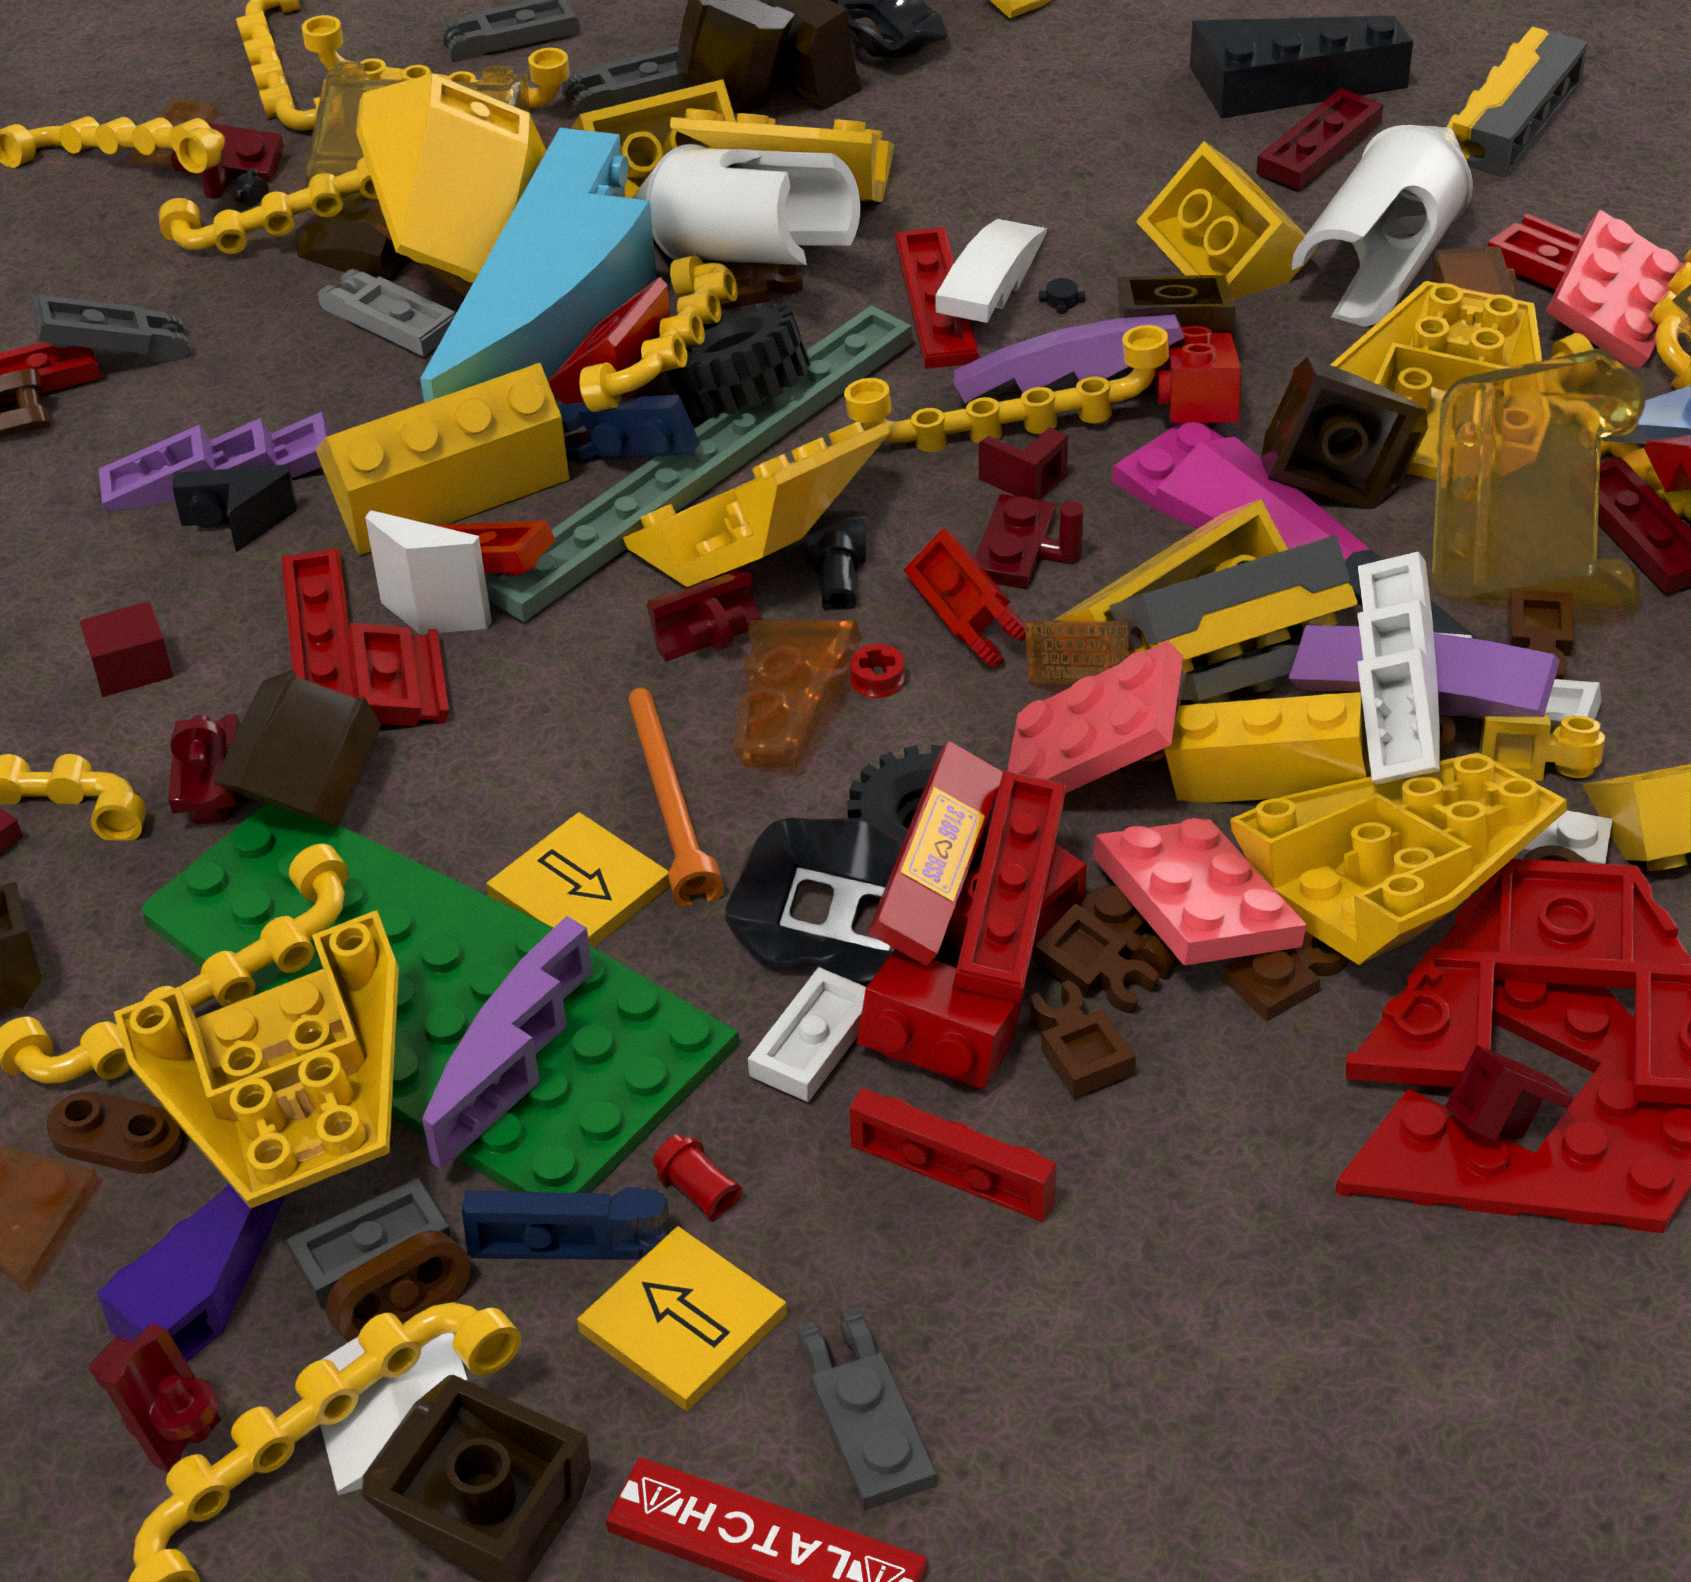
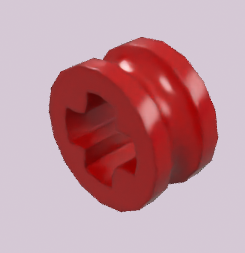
(872, 684)

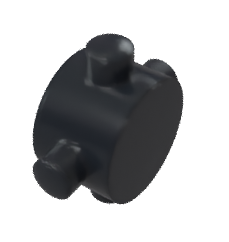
(250, 188)
(1062, 294)

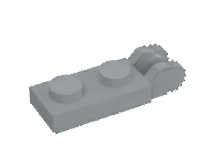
(388, 311)

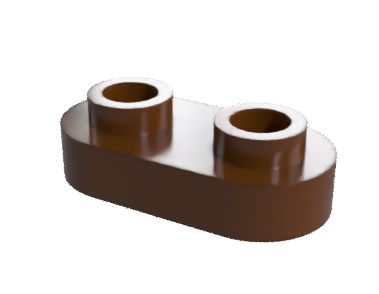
(112, 1132)
(396, 1285)

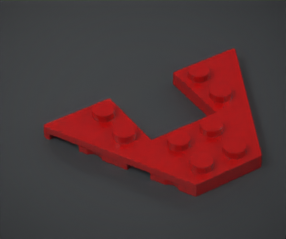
(1545, 927)
(1596, 1166)

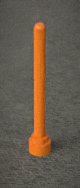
(691, 869)

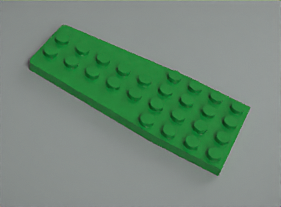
(602, 1079)

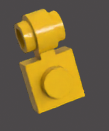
(1526, 745)

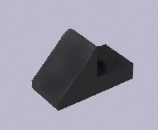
(243, 497)

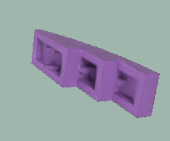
(1036, 362)
(148, 474)
(1471, 673)
(497, 1054)

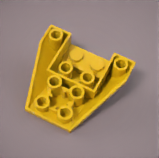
(858, 147)
(446, 168)
(1437, 340)
(758, 514)
(1393, 856)
(285, 1078)

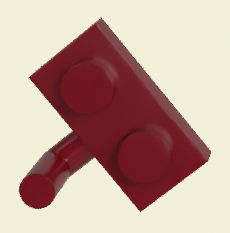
(241, 151)
(1019, 538)

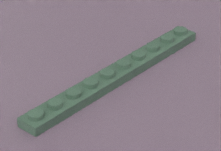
(726, 443)

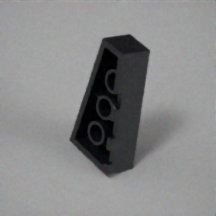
(1297, 61)

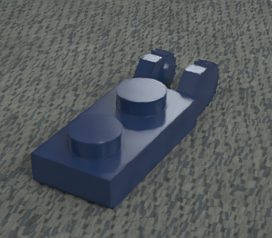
(631, 430)
(563, 1224)

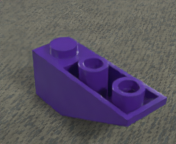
(191, 1274)

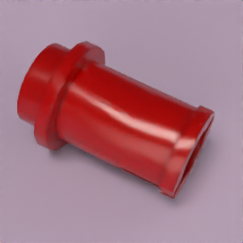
(684, 1165)

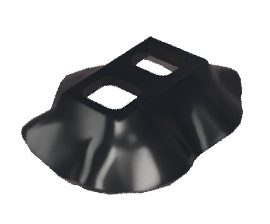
(905, 22)
(835, 853)

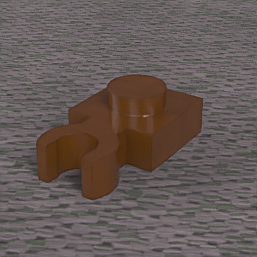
(757, 282)
(1542, 623)
(1092, 956)
(1282, 978)
(1081, 1047)

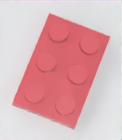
(1613, 289)
(1100, 721)
(1198, 891)

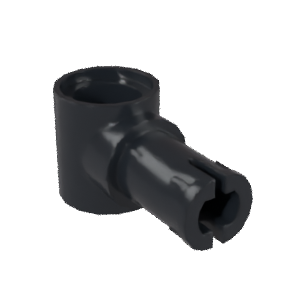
(836, 550)

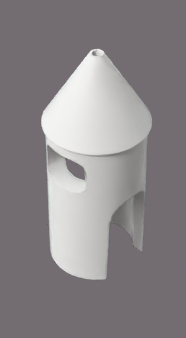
(1404, 185)
(750, 204)

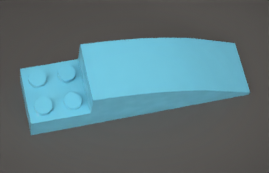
(555, 269)

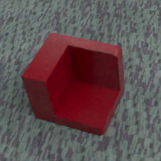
(1025, 471)
(126, 648)
(1502, 1095)

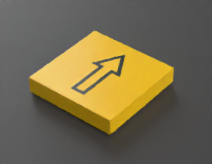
(583, 876)
(682, 1318)

